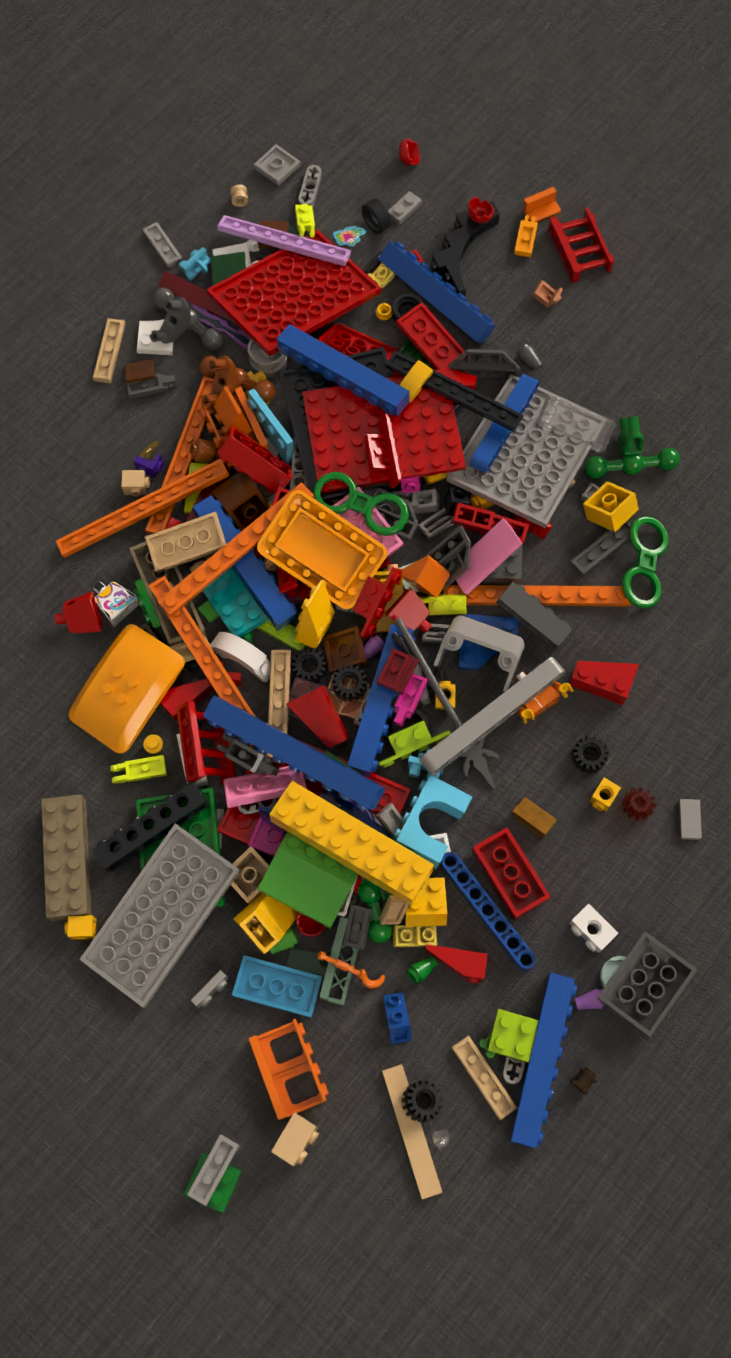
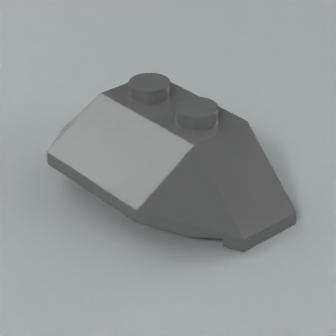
(486, 364)
(392, 514)
(453, 554)

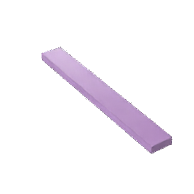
(284, 240)

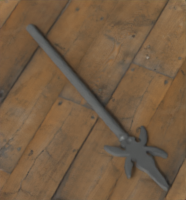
(476, 751)

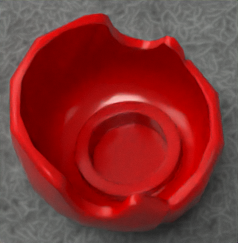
(409, 152)
(480, 211)
(308, 926)

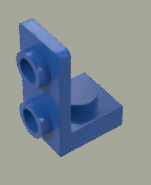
(397, 1018)

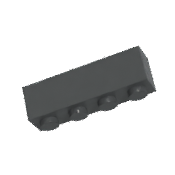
(534, 615)

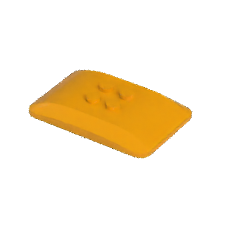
(320, 546)
(126, 688)

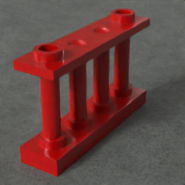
(569, 255)
(192, 750)

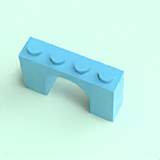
(433, 795)

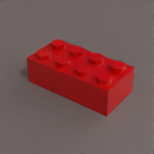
(254, 460)
(510, 874)

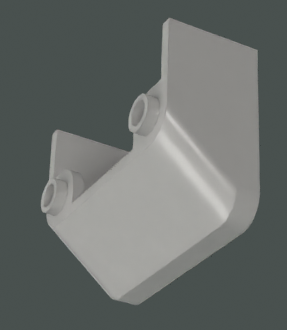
(508, 644)

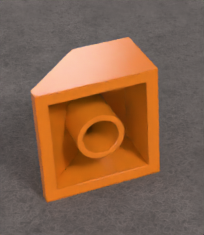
(230, 413)

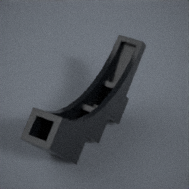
(455, 244)

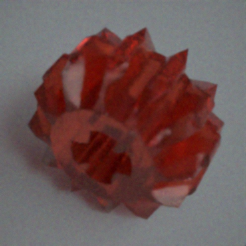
(646, 802)

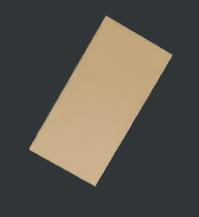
(185, 542)

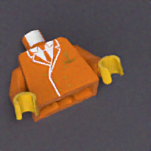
(543, 700)

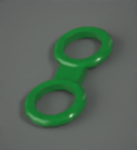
(362, 503)
(645, 562)

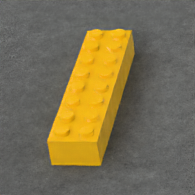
(351, 843)

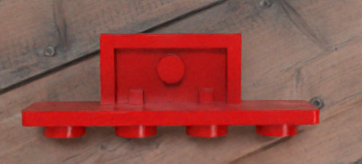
(382, 451)
(374, 599)

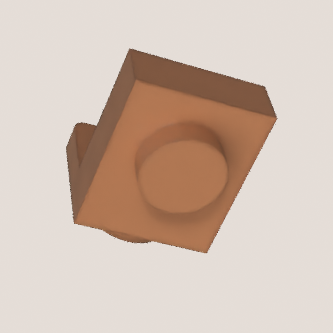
(546, 294)

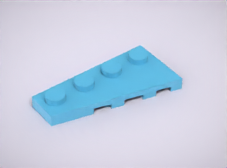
(271, 425)

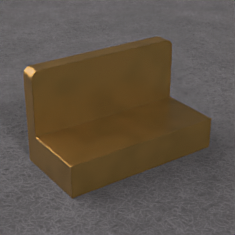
(533, 817)

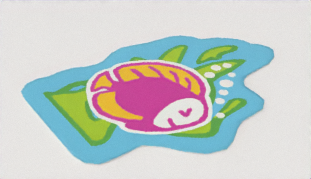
(349, 235)

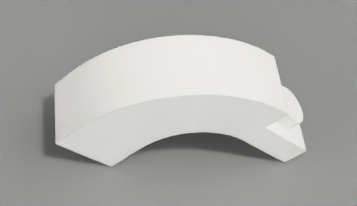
(244, 653)

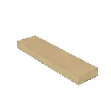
(109, 350)
(484, 1078)

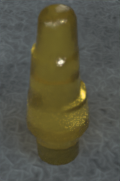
(146, 452)

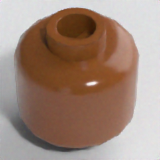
(203, 451)

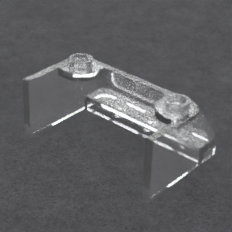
(577, 422)

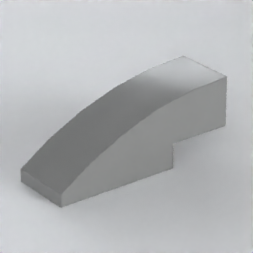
(422, 501)

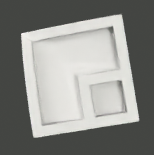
(144, 343)

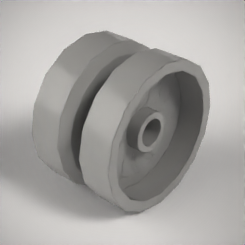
(262, 362)

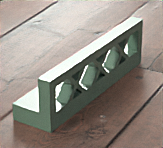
(331, 969)

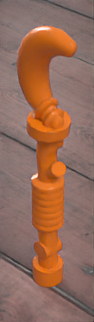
(361, 974)

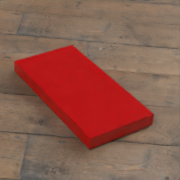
(429, 337)

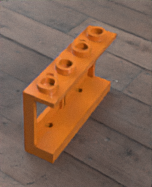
(257, 434)
(277, 1074)

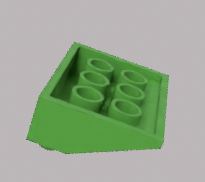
(307, 880)

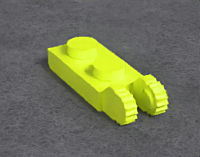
(305, 219)
(446, 604)
(140, 769)

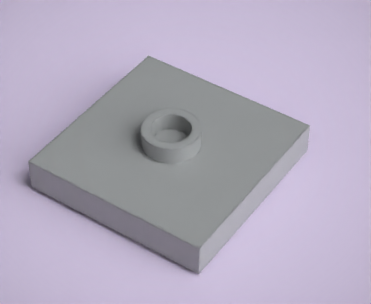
(277, 165)

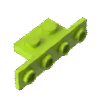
(409, 740)

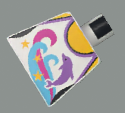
(115, 601)

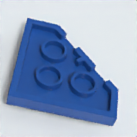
(474, 656)

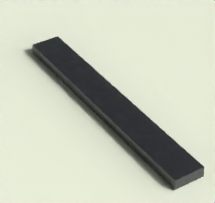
(460, 394)

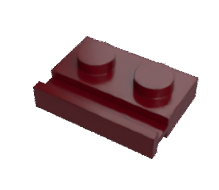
(397, 671)

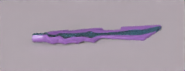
(221, 325)

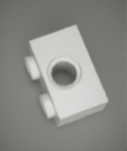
(587, 917)

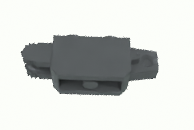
(248, 756)

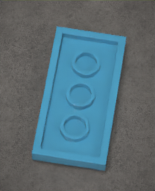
(277, 986)

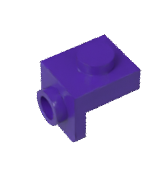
(150, 468)

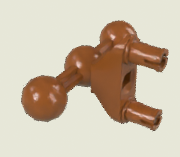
(226, 374)

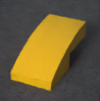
(416, 378)

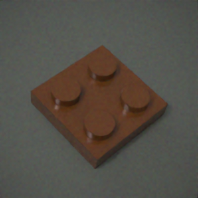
(344, 649)

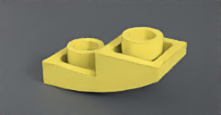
(382, 275)
(414, 936)

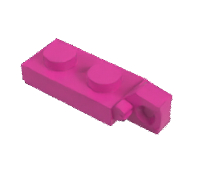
(407, 703)

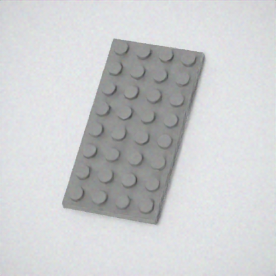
(159, 915)

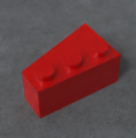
(605, 679)
(320, 716)

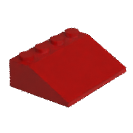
(351, 341)

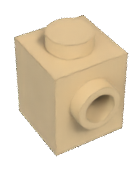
(135, 482)

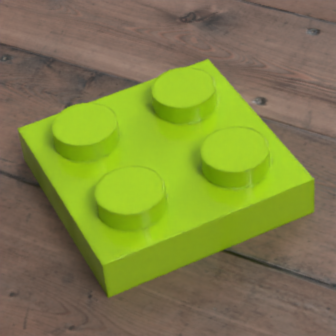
(513, 1035)

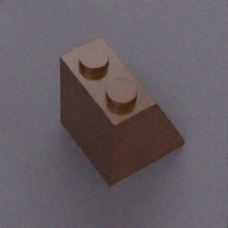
(241, 500)

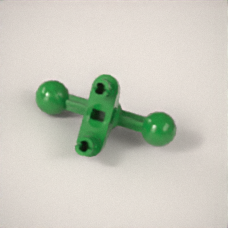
(630, 445)
(371, 894)

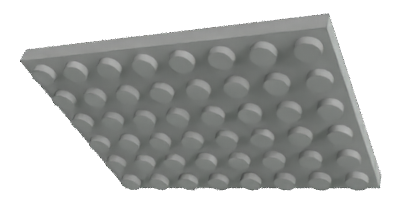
(530, 468)

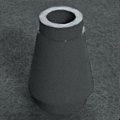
(529, 356)

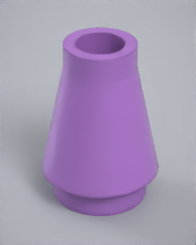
(373, 646)
(589, 1000)

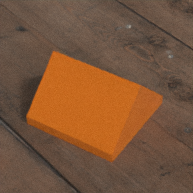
(426, 576)

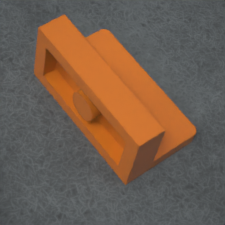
(541, 205)

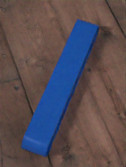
(498, 435)
(489, 921)

